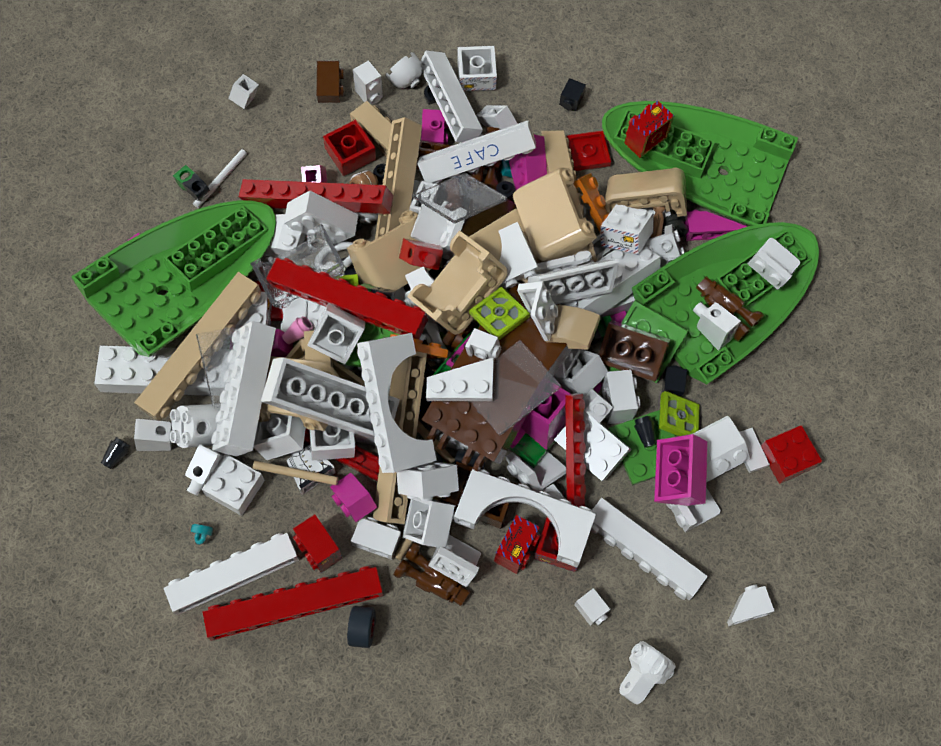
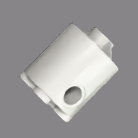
(193, 425)

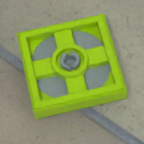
(499, 313)
(678, 415)

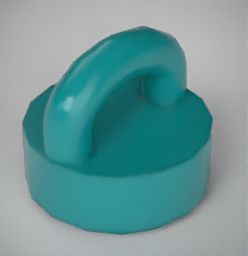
(201, 530)

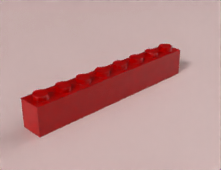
(354, 197)
(357, 301)
(292, 603)

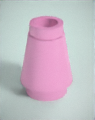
(297, 329)

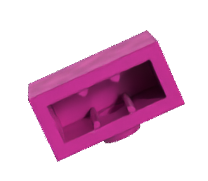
(434, 127)
(353, 498)

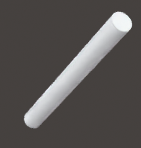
(221, 177)

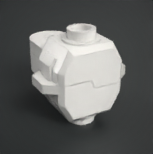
(647, 669)

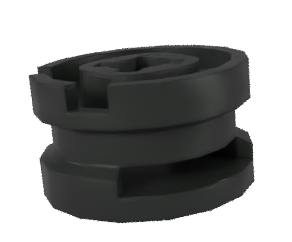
(677, 223)

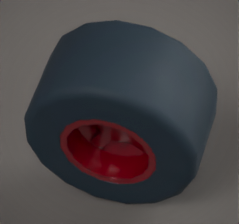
(361, 627)

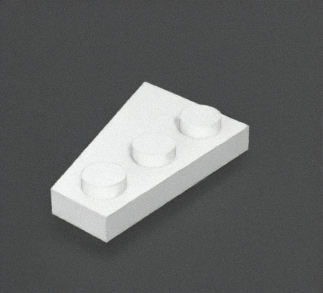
(465, 383)

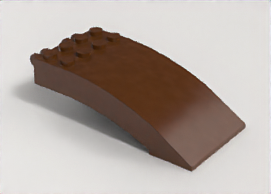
(461, 418)

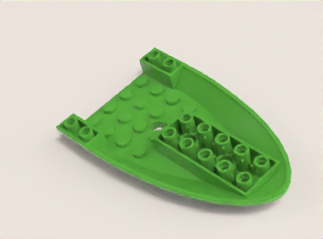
(714, 141)
(185, 256)
(724, 260)

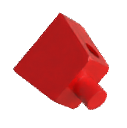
(423, 254)

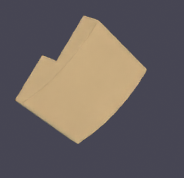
(574, 327)

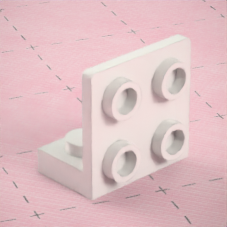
(434, 228)
(456, 561)

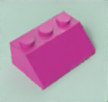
(681, 470)

